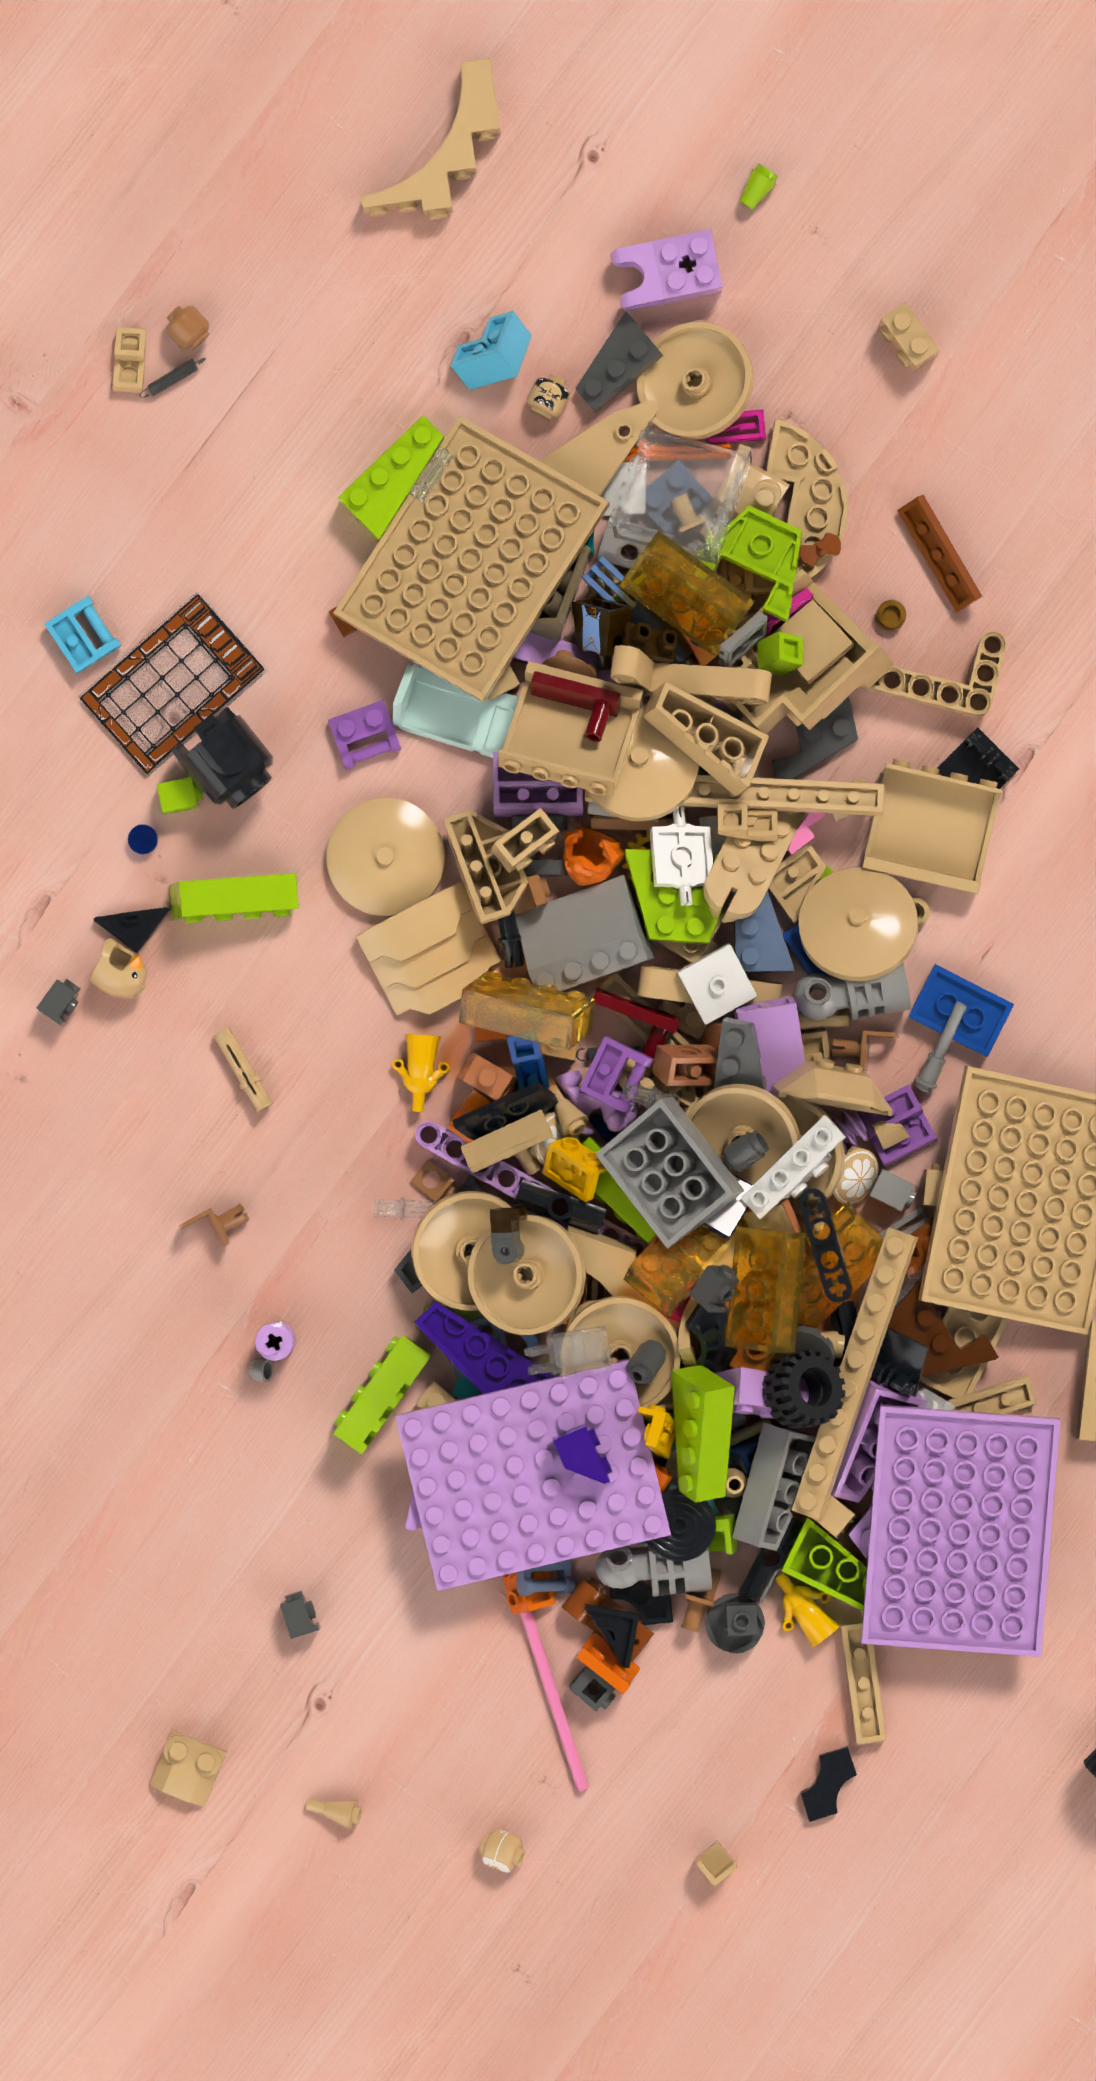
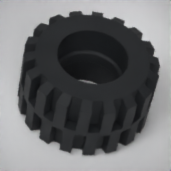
(823, 1386)

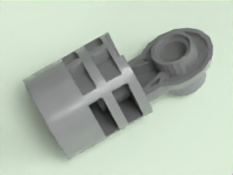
(862, 998)
(645, 1563)

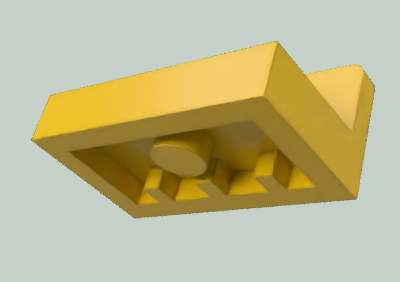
(573, 1167)
(659, 1430)

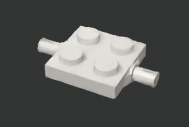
(681, 855)

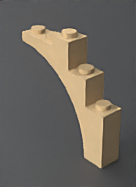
(455, 158)
(608, 1262)

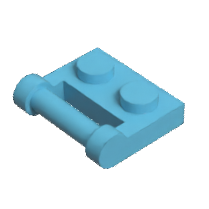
(74, 640)

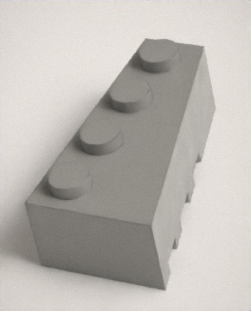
(772, 1486)

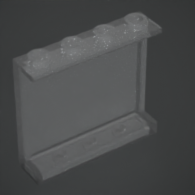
(682, 491)

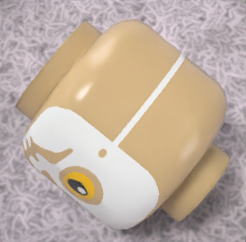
(502, 1850)

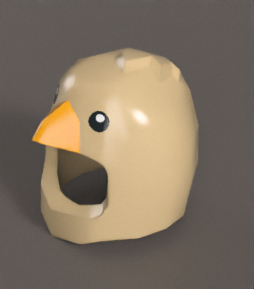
(119, 971)

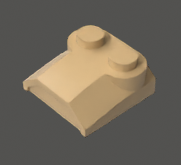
(761, 492)
(187, 1768)

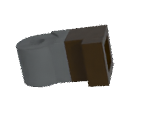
(506, 1234)

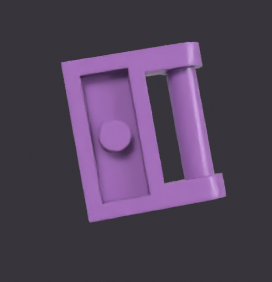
(361, 725)
(608, 1068)

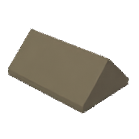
(555, 614)

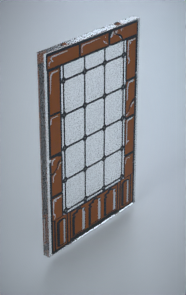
(172, 683)

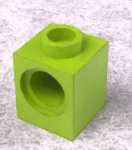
(179, 795)

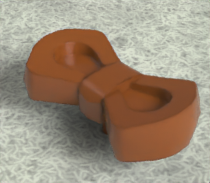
(829, 544)

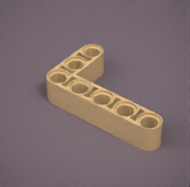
(706, 683)
(936, 685)

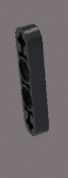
(831, 1243)

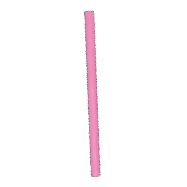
(554, 1701)

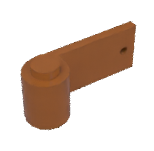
(592, 1593)

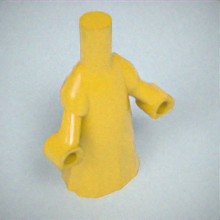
(421, 1061)
(810, 1616)

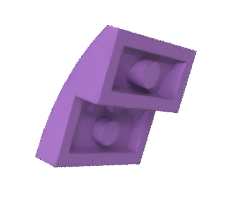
(909, 1114)

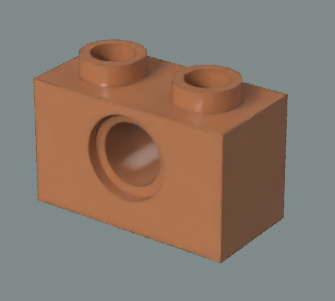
(685, 1065)

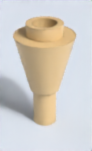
(570, 1117)
(342, 1812)

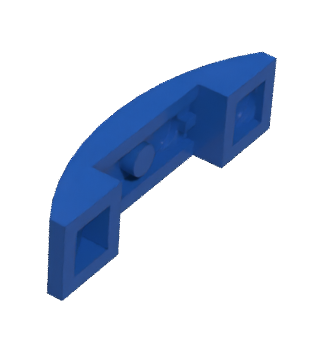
(528, 1062)

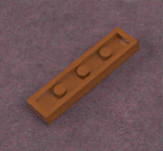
(939, 553)

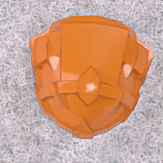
(590, 855)

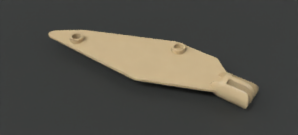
(600, 450)

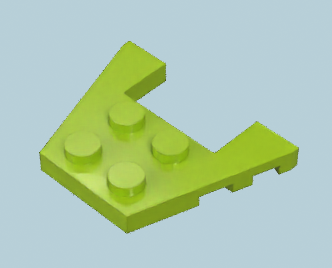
(768, 550)
(661, 907)

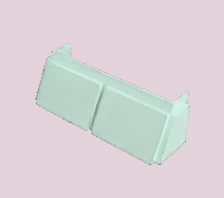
(449, 715)

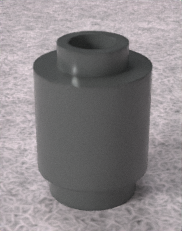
(745, 1151)
(646, 1362)

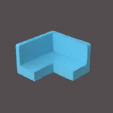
(495, 355)

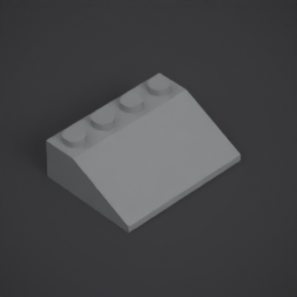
(584, 936)
(669, 1171)

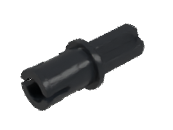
(510, 940)

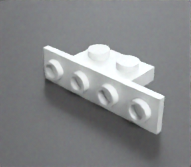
(795, 1168)

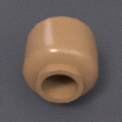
(187, 327)

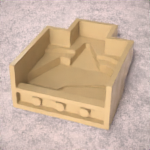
(811, 703)

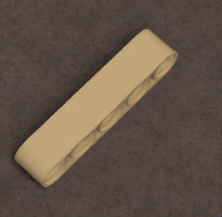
(666, 985)

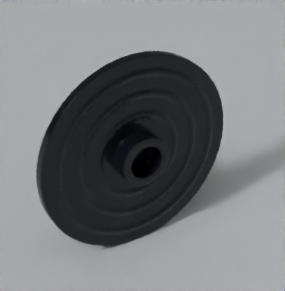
(690, 1526)

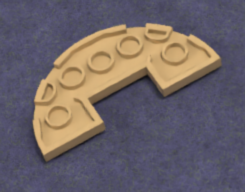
(817, 494)

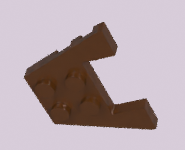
(923, 1324)

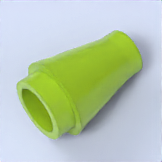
(758, 185)

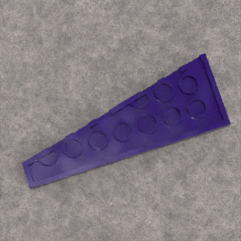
(475, 1353)

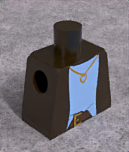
(600, 627)

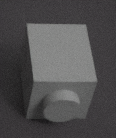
(893, 1190)

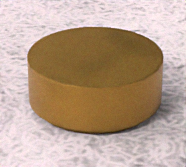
(891, 615)

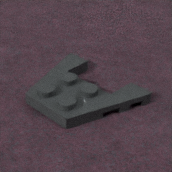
(819, 743)

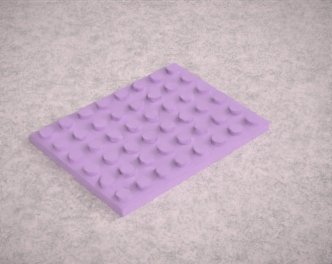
(498, 1491)
(960, 1530)

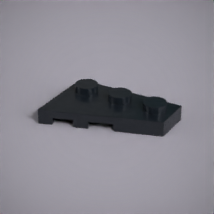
(505, 1111)

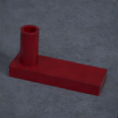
(598, 700)
(661, 1021)

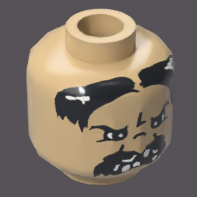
(548, 397)

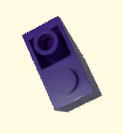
(580, 1455)

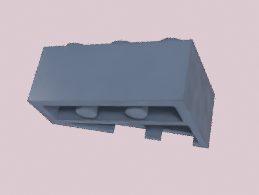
(761, 942)

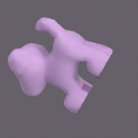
(613, 1117)

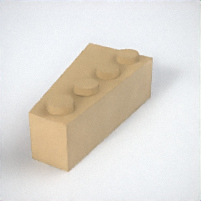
(708, 736)

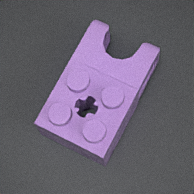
(663, 278)

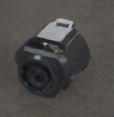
(228, 761)

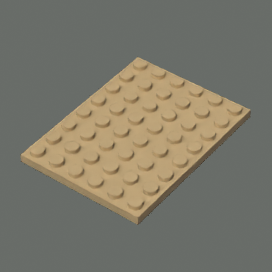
(473, 561)
(1017, 1204)

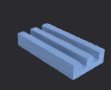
(595, 570)

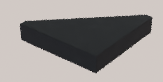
(133, 927)
(617, 1629)

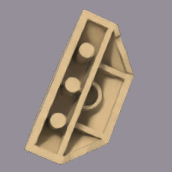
(486, 881)
(833, 1086)

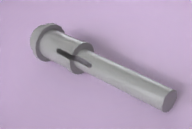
(927, 1079)

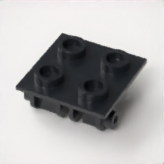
(979, 760)
(900, 1362)

